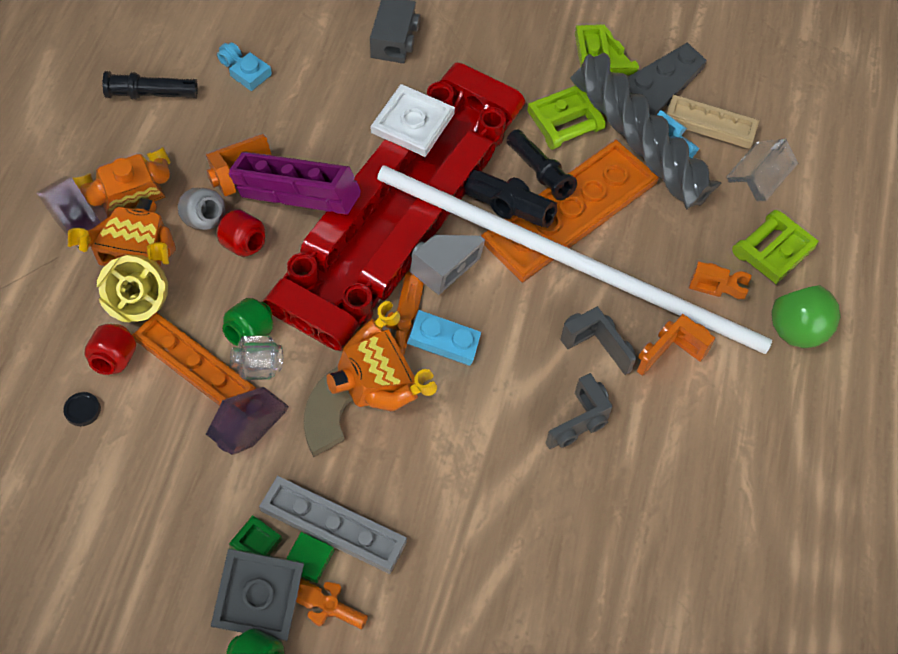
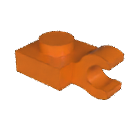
(714, 280)

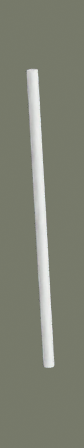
(575, 259)

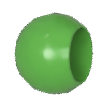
(806, 316)

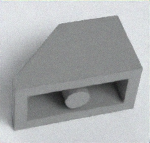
(445, 259)

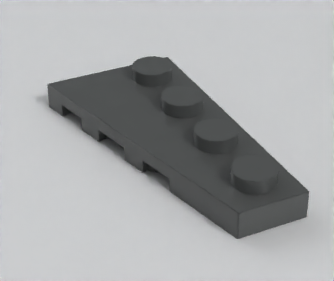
(667, 76)

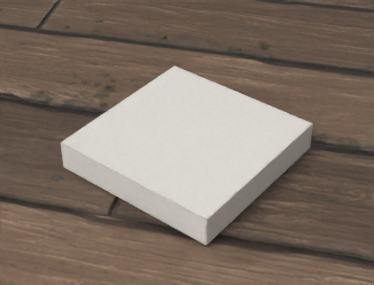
(412, 120)

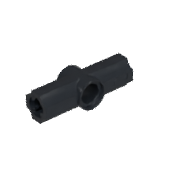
(511, 198)

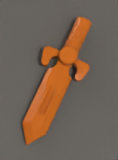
(408, 308)
(311, 596)

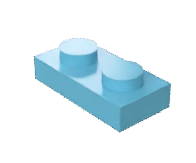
(444, 337)

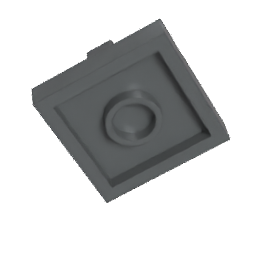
(257, 593)

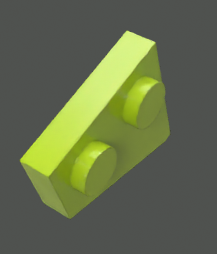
(599, 40)

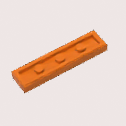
(190, 360)

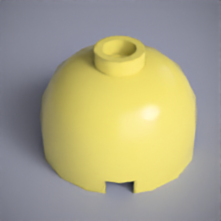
(132, 288)

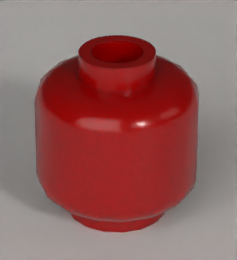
(241, 233)
(110, 349)

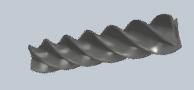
(644, 132)

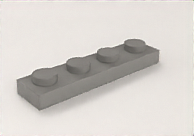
(333, 524)

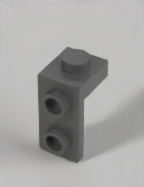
(594, 322)
(597, 406)

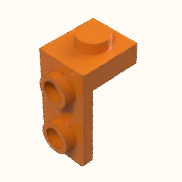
(223, 159)
(685, 333)

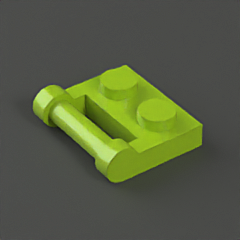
(562, 108)
(782, 253)

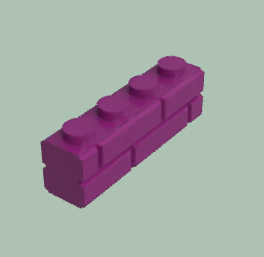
(295, 182)

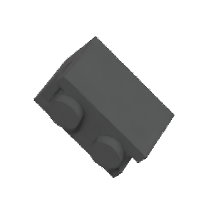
(393, 30)

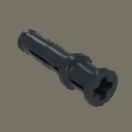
(137, 86)
(547, 170)

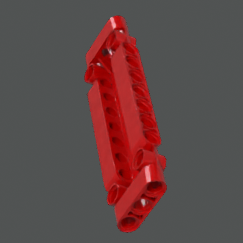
(370, 248)

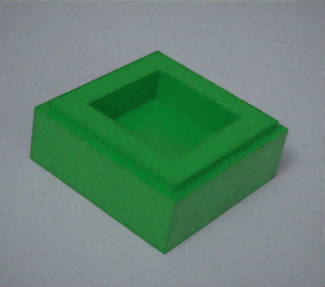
(256, 538)
(314, 555)

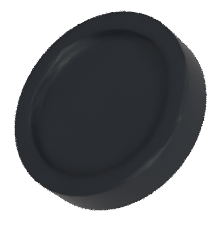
(81, 409)

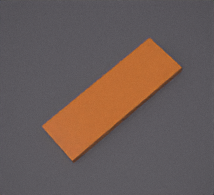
(603, 188)

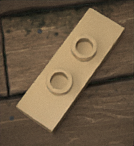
(713, 121)

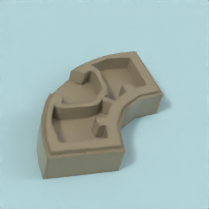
(323, 416)

